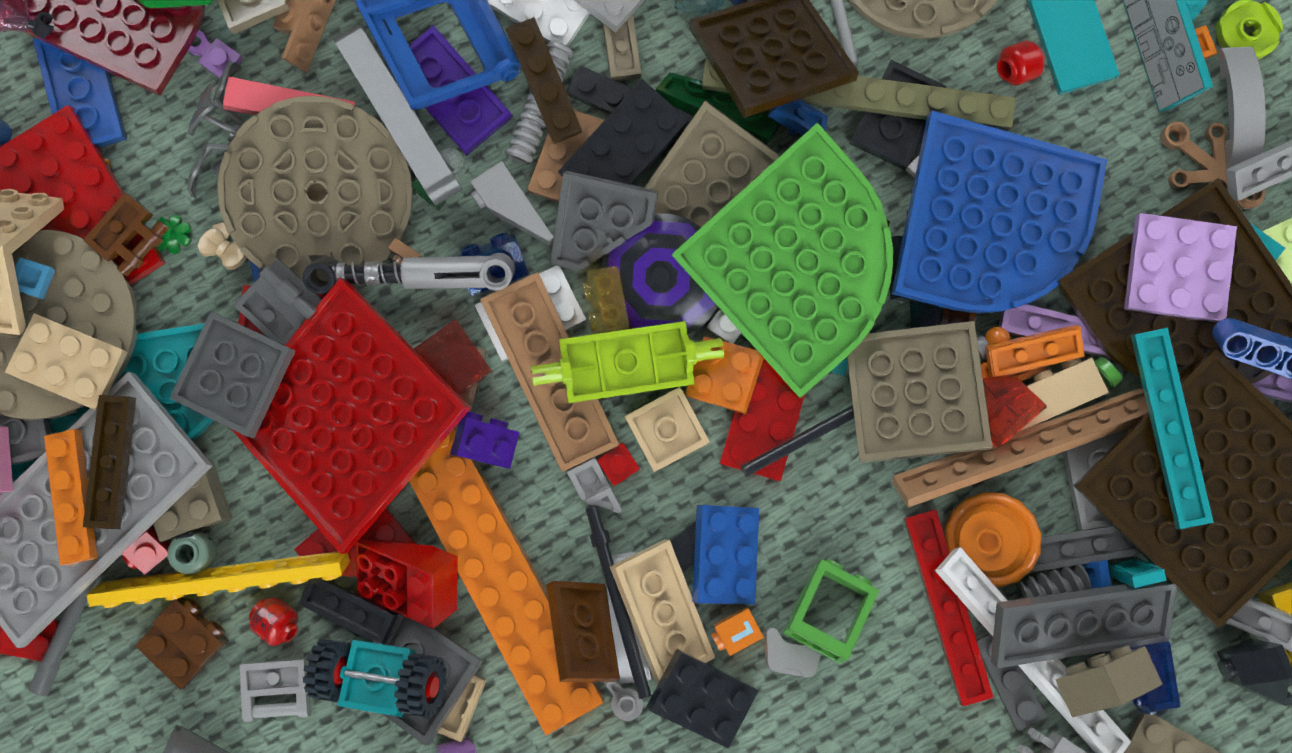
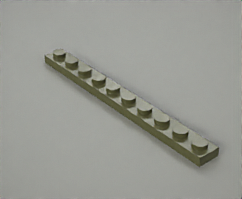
(903, 100)

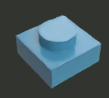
(33, 277)

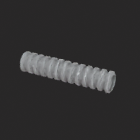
(531, 120)

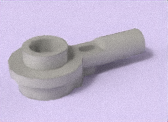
(625, 701)

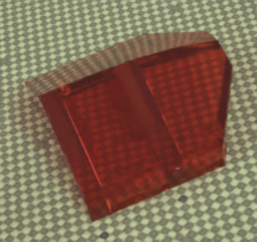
(1009, 406)

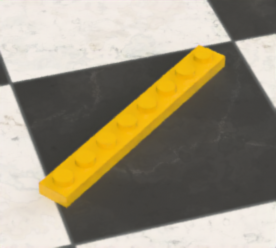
(230, 577)

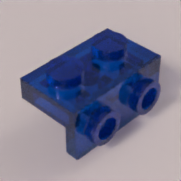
(1166, 695)

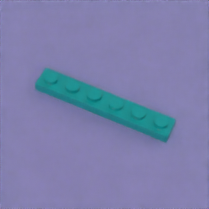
(1172, 429)

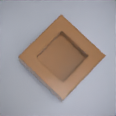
(401, 251)

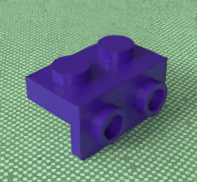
(485, 441)

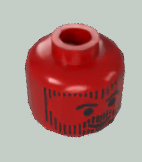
(273, 621)

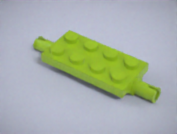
(626, 362)

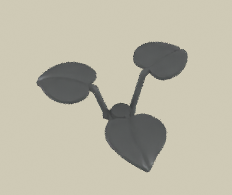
(204, 105)

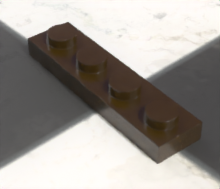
(544, 80)
(109, 462)

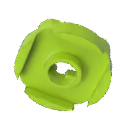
(1251, 13)

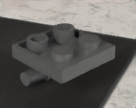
(278, 302)

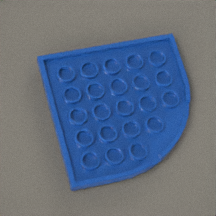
(994, 217)

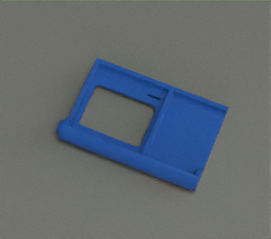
(479, 26)

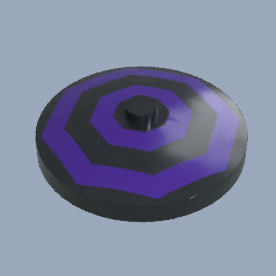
(654, 282)

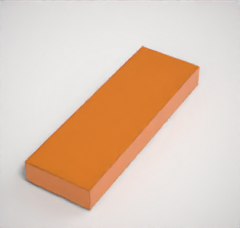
(1034, 351)

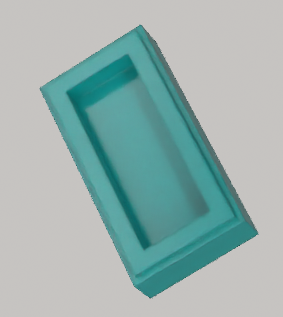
(1136, 572)

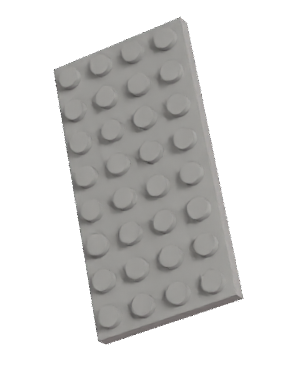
(160, 470)

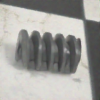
(1054, 583)

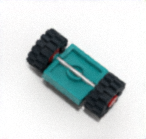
(375, 678)

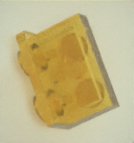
(608, 300)

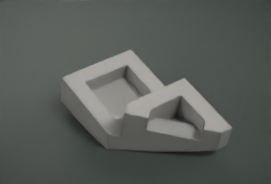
(593, 485)

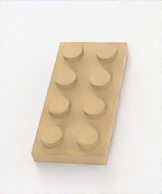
(661, 607)

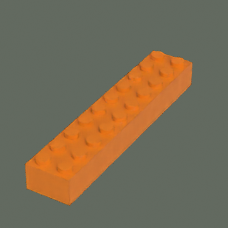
(500, 583)

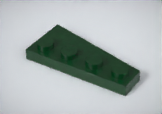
(688, 96)

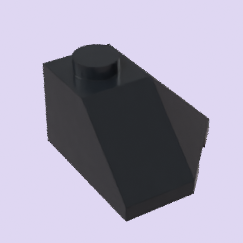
(1258, 668)

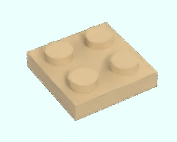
(667, 429)

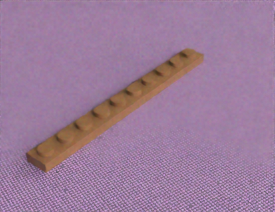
(1021, 449)

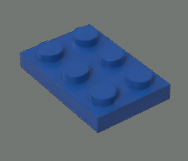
(725, 555)

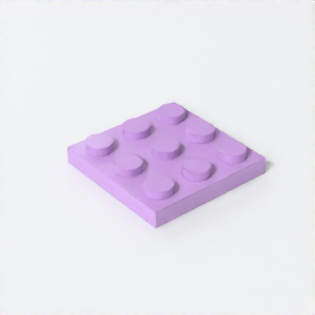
(1180, 267)

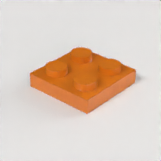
(726, 380)

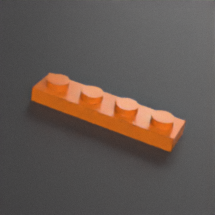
(68, 494)

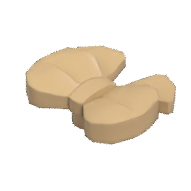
(216, 243)

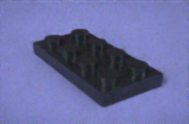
(629, 138)

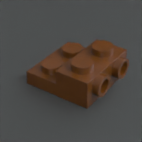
(182, 641)

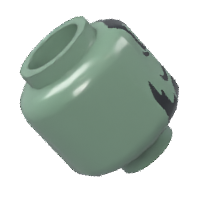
(182, 549)

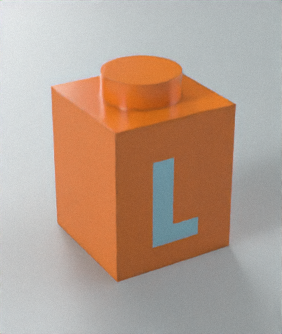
(736, 631)

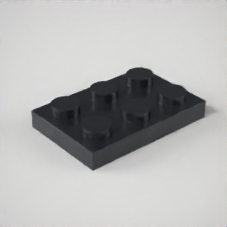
(893, 136)
(702, 698)

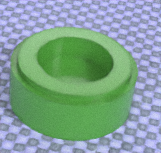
(1108, 372)

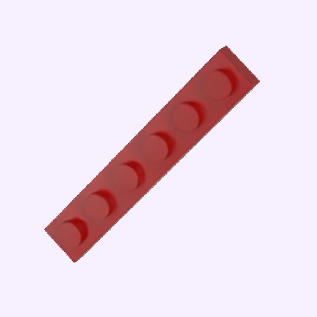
(948, 610)

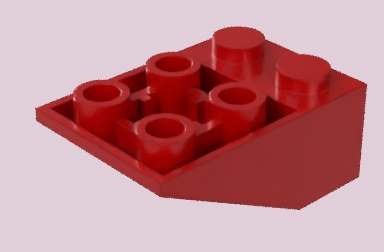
(408, 579)

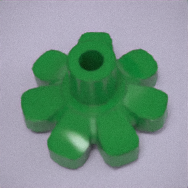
(175, 234)

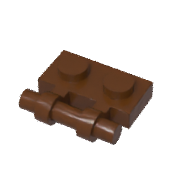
(119, 227)

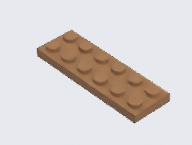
(530, 336)

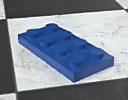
(84, 88)

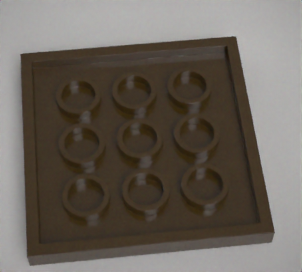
(772, 52)

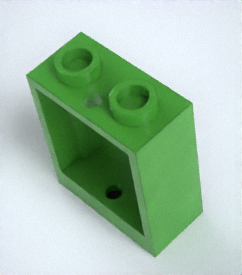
(817, 639)

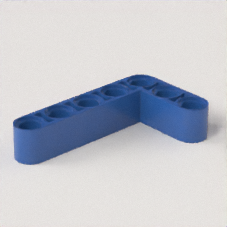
(1249, 341)

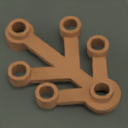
(1214, 166)

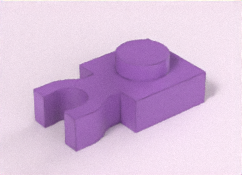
(214, 55)

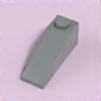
(507, 201)

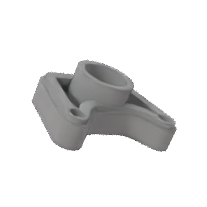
(788, 657)

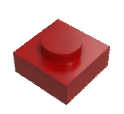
(618, 464)

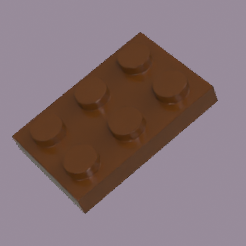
(582, 632)

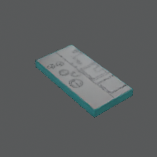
(1169, 50)

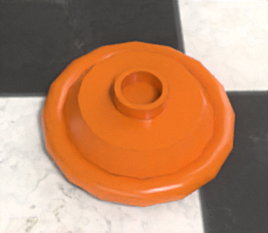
(996, 535)

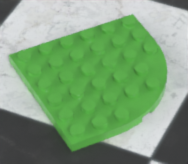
(798, 260)

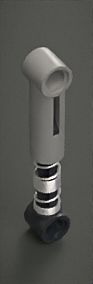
(414, 273)

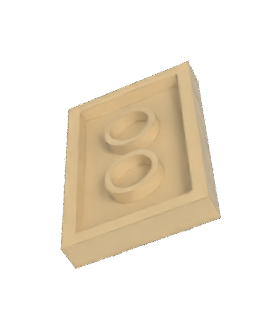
(65, 361)

